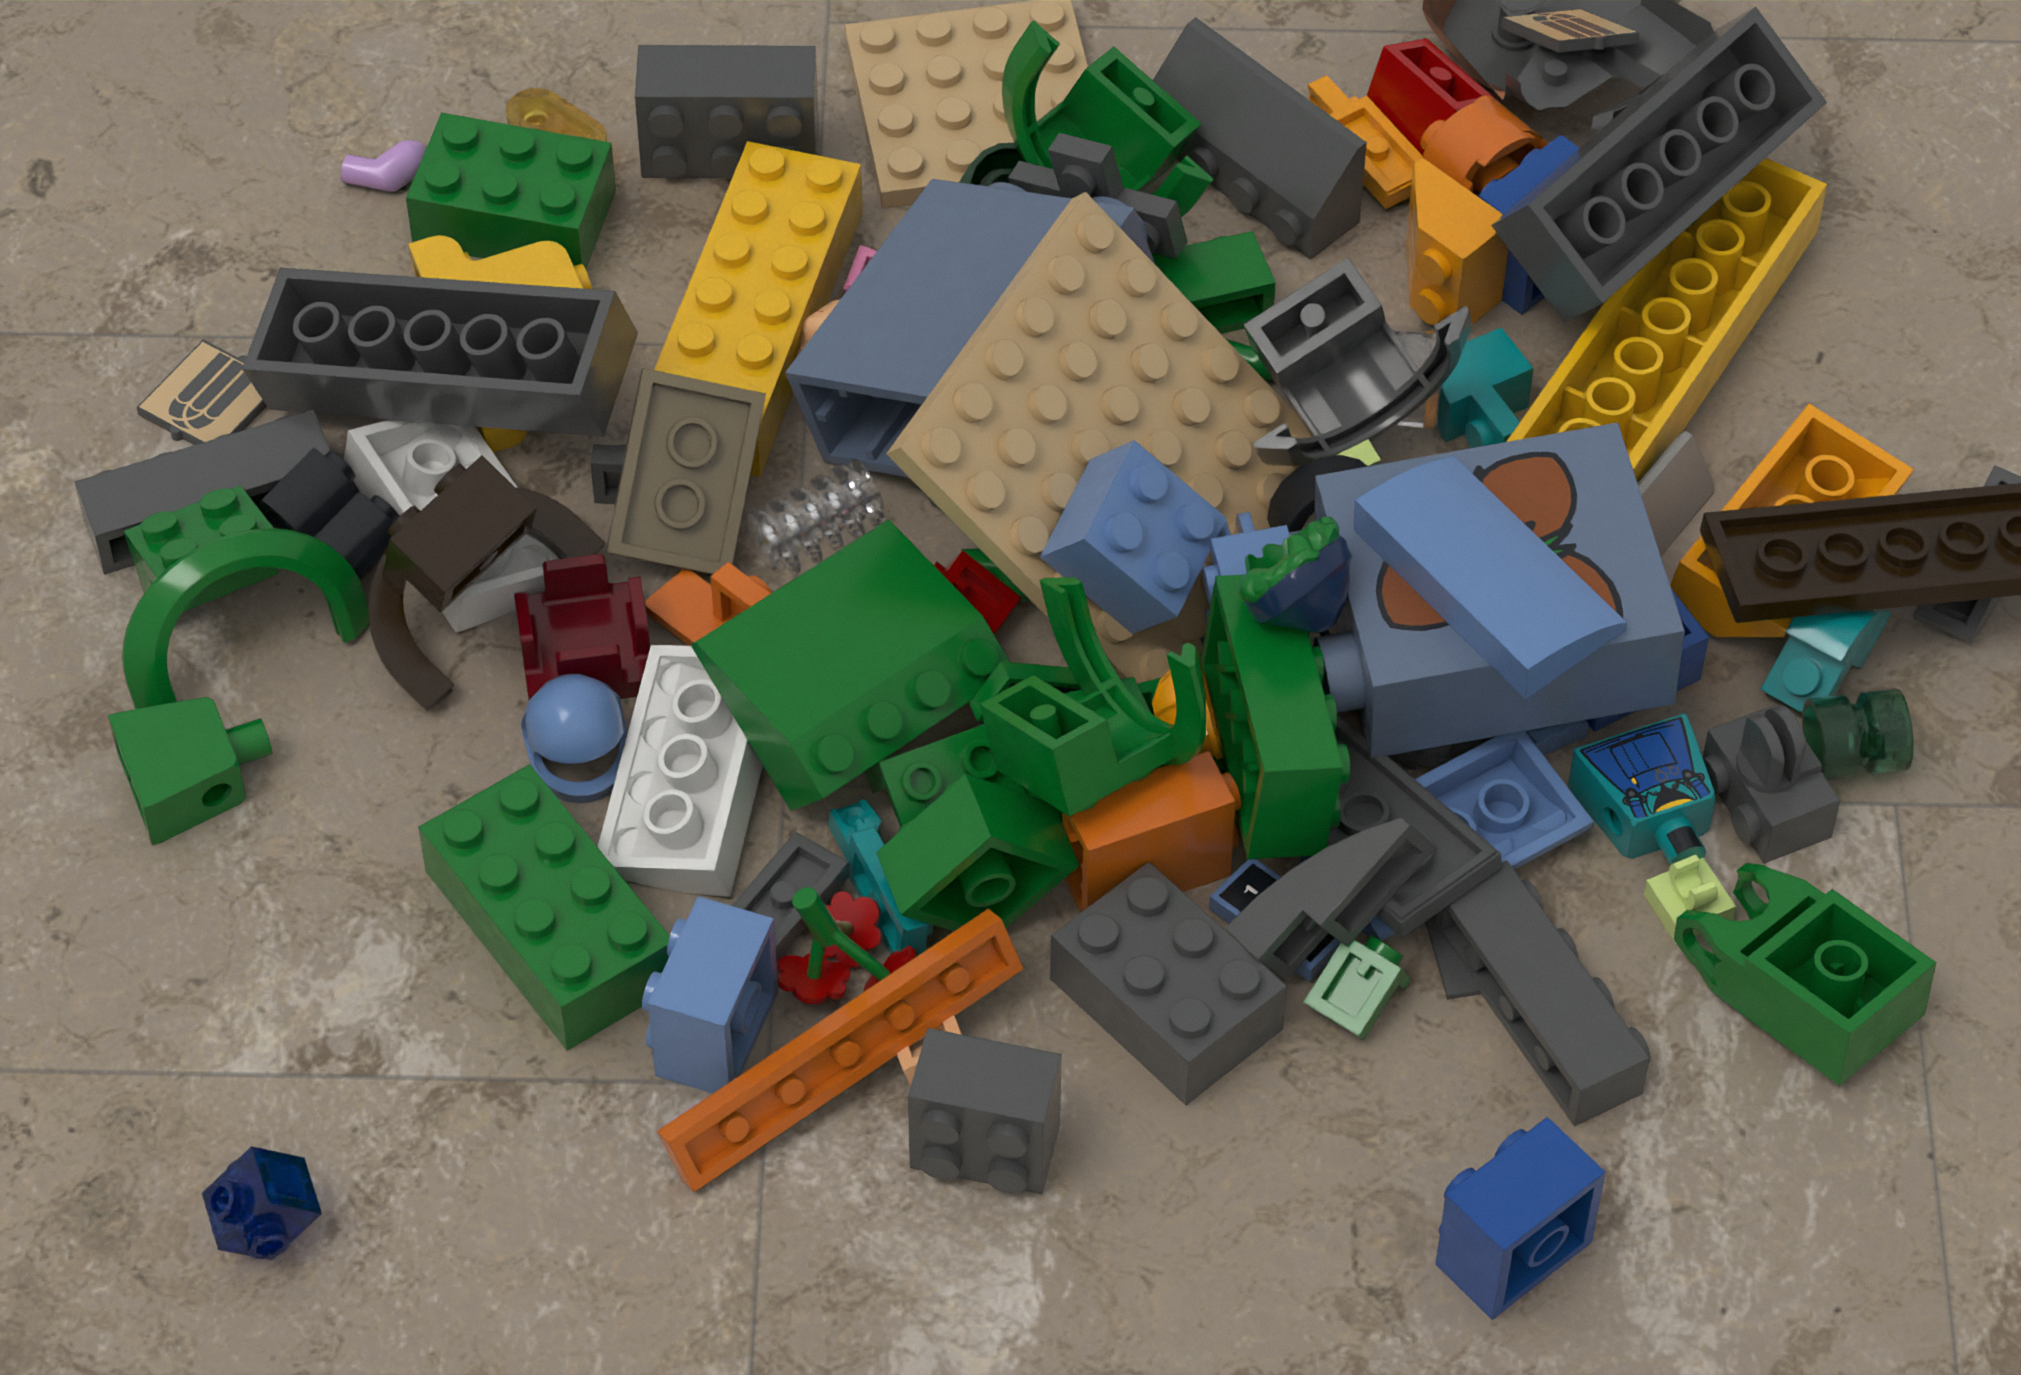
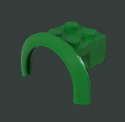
(1106, 105)
(209, 553)
(1094, 745)

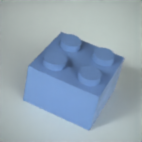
(1133, 537)
(711, 995)

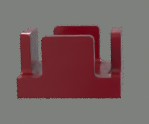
(584, 626)

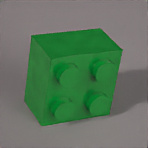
(976, 853)

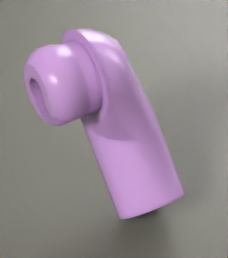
(388, 171)

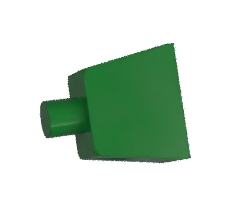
(184, 762)

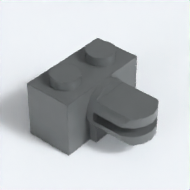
(1771, 782)

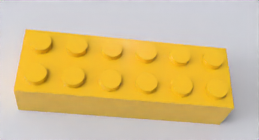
(763, 274)

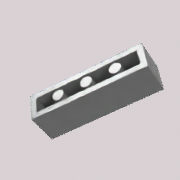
(173, 480)
(1546, 996)

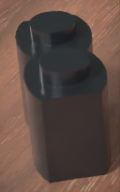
(325, 504)

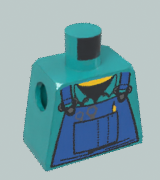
(1647, 789)

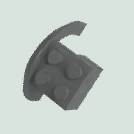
(1344, 365)

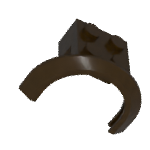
(448, 549)

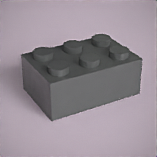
(711, 99)
(1167, 982)

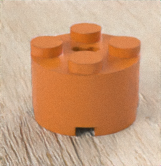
(1479, 143)

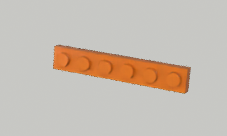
(840, 1050)

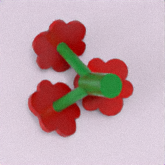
(838, 930)

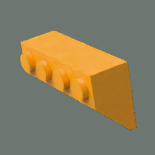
(1808, 464)

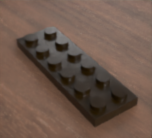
(1867, 552)

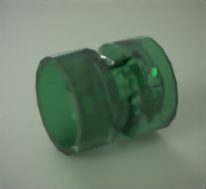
(1865, 734)

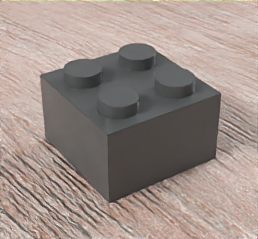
(984, 1111)

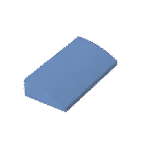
(1485, 573)
(1508, 799)

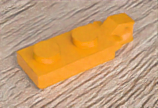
(1388, 152)

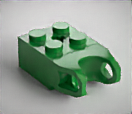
(1810, 970)

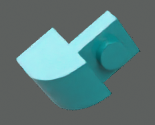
(1485, 391)
(1822, 653)

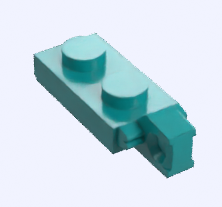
(858, 836)

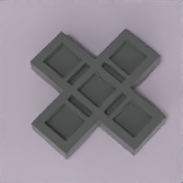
(1092, 168)

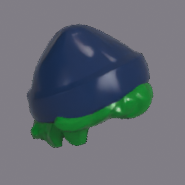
(1301, 580)

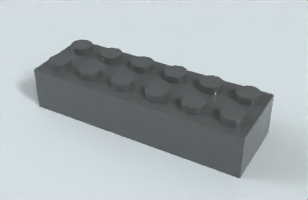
(1659, 165)
(441, 351)

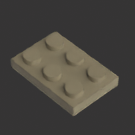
(685, 472)

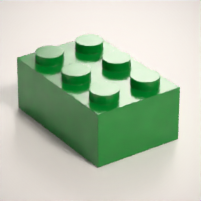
(511, 188)

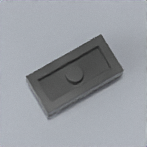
(793, 867)

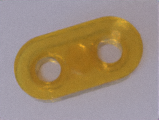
(551, 114)

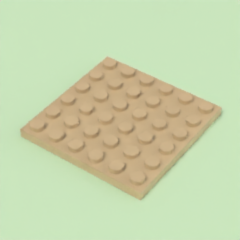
(1070, 366)

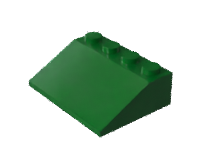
(848, 663)

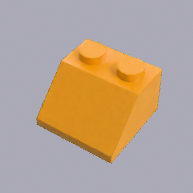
(1451, 248)

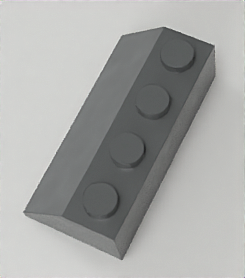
(1265, 142)

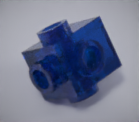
(261, 1203)

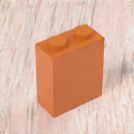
(1172, 818)

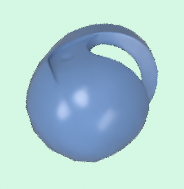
(574, 723)

